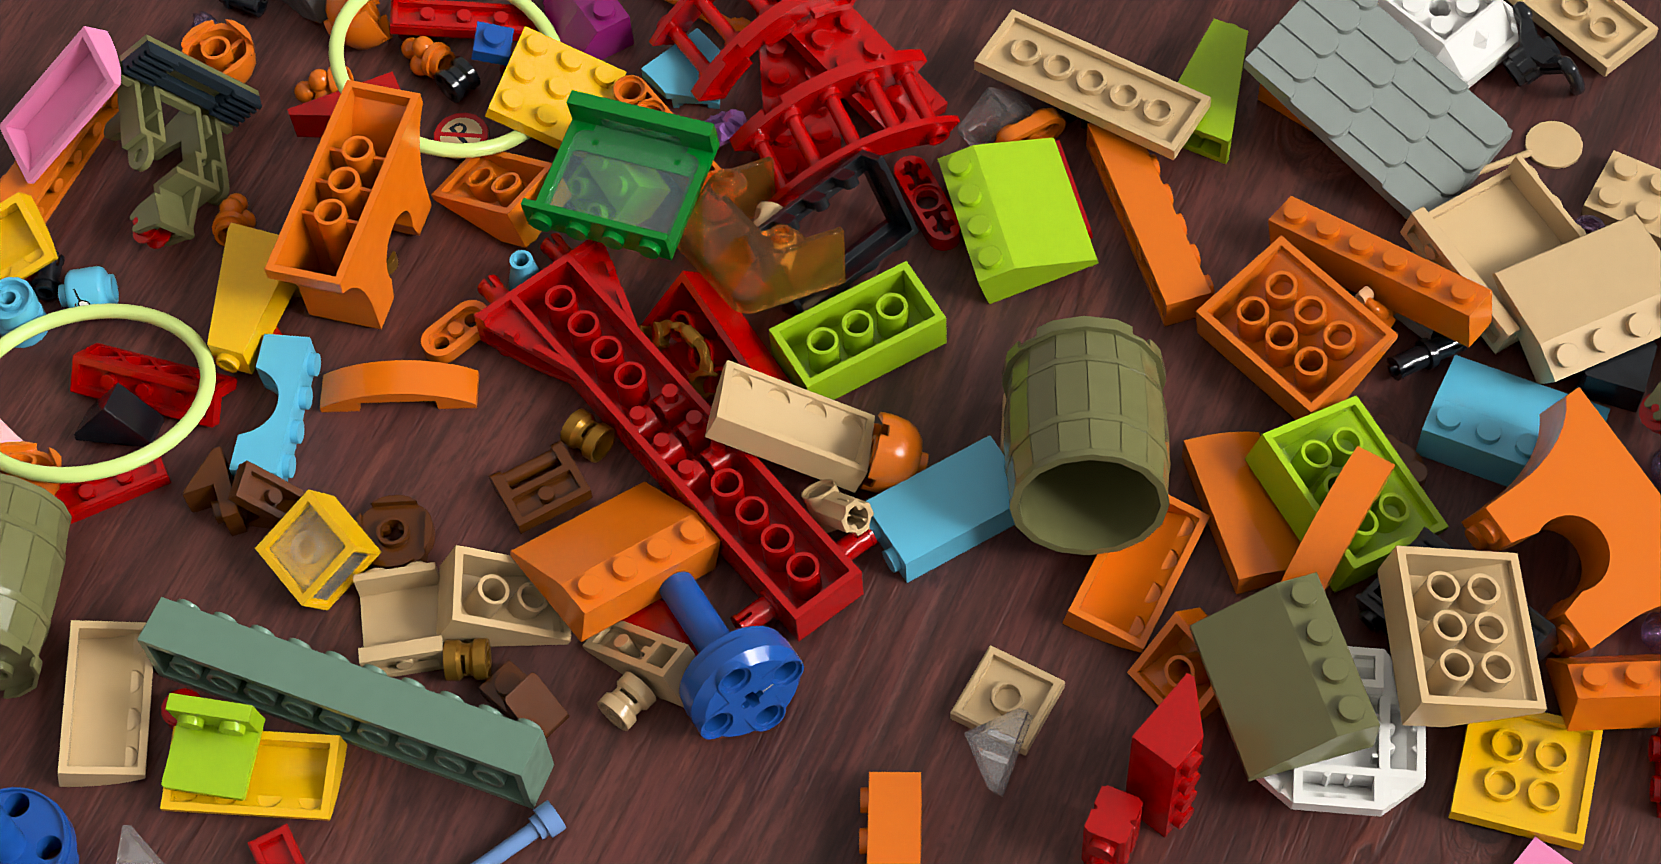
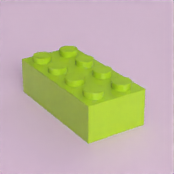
(859, 334)

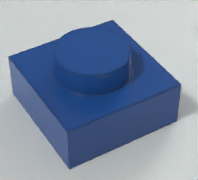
(492, 43)

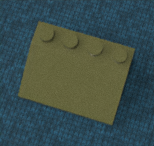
(1285, 679)

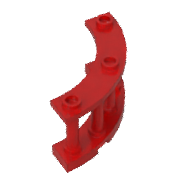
(733, 60)
(827, 90)

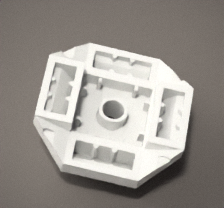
(1461, 34)
(1368, 779)

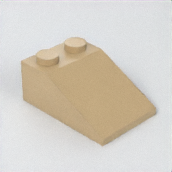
(494, 599)

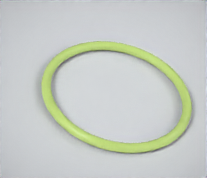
(427, 146)
(148, 453)

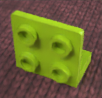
(212, 746)

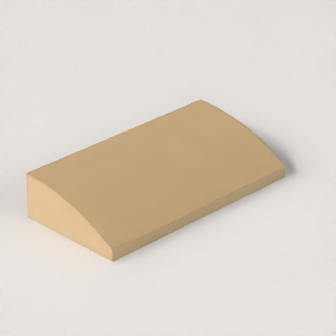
(791, 426)
(105, 705)

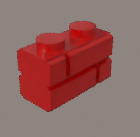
(1111, 827)

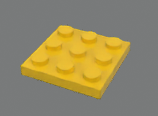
(539, 83)
(1527, 778)

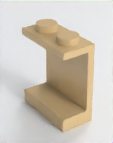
(400, 618)

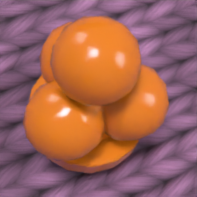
(426, 55)
(318, 85)
(232, 210)

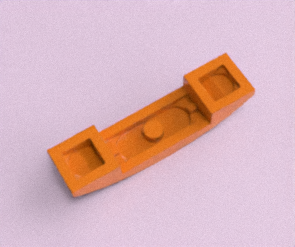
(399, 381)
(1340, 516)

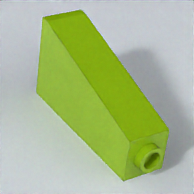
(1217, 73)

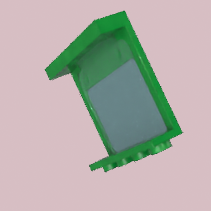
(624, 176)

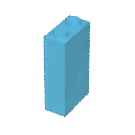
(943, 510)

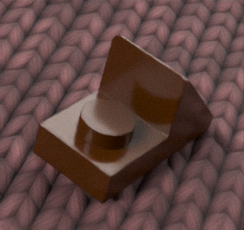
(212, 488)
(263, 495)
(523, 697)

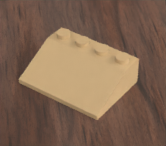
(1585, 299)
(1459, 636)

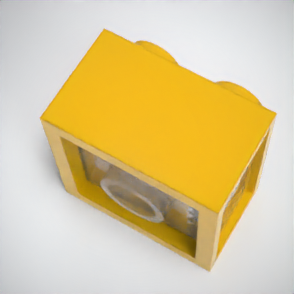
(317, 550)

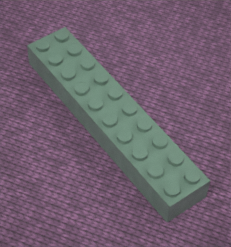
(348, 700)

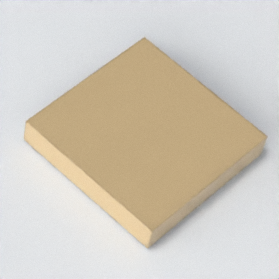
(1003, 685)

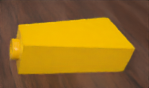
(245, 299)

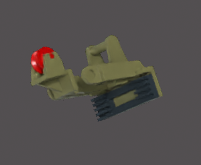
(207, 107)

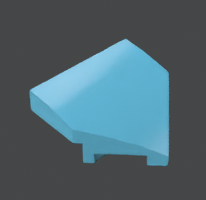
(675, 75)

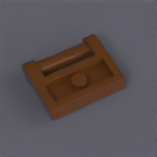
(545, 495)

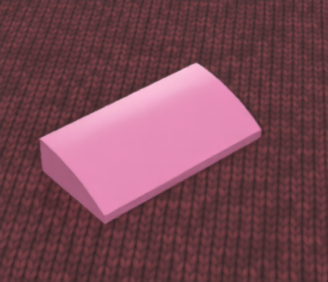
(62, 101)

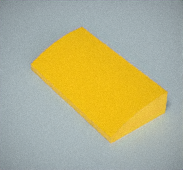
(23, 238)
(290, 779)

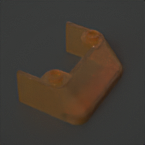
(753, 266)

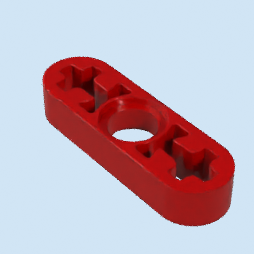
(927, 218)

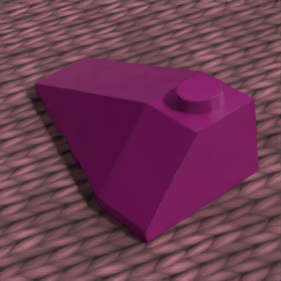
(591, 25)

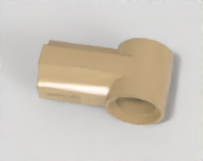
(836, 510)

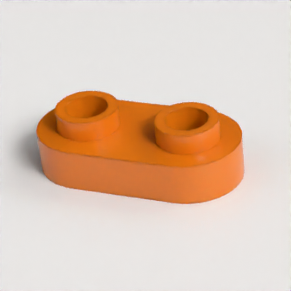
(1041, 124)
(452, 331)

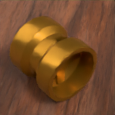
(589, 436)
(467, 659)

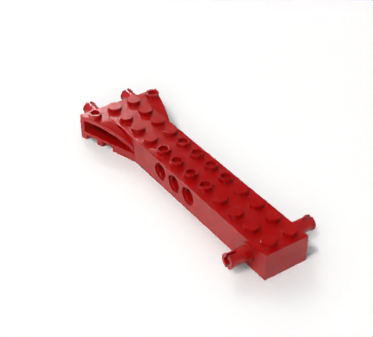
(582, 331)

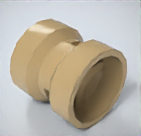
(626, 701)

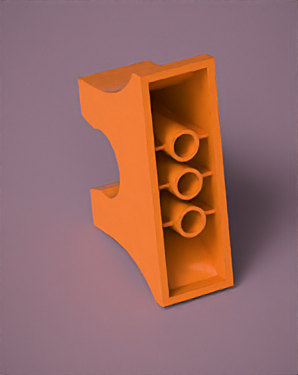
(352, 197)
(1600, 501)

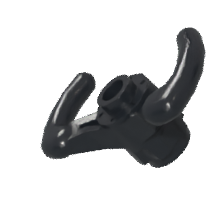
(1538, 55)

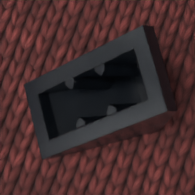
(1620, 379)
(120, 419)

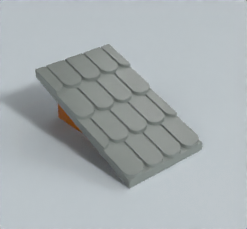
(1377, 101)

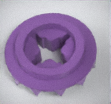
(727, 124)

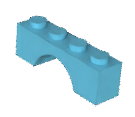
(287, 369)

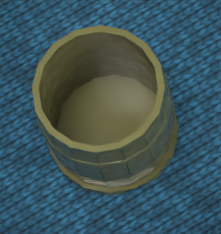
(1086, 436)
(31, 569)

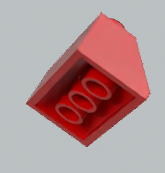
(723, 329)
(1167, 759)

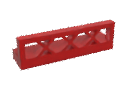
(156, 381)

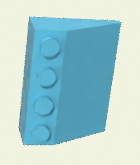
(1486, 420)

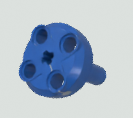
(738, 676)
(36, 832)

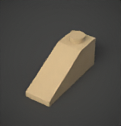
(646, 654)

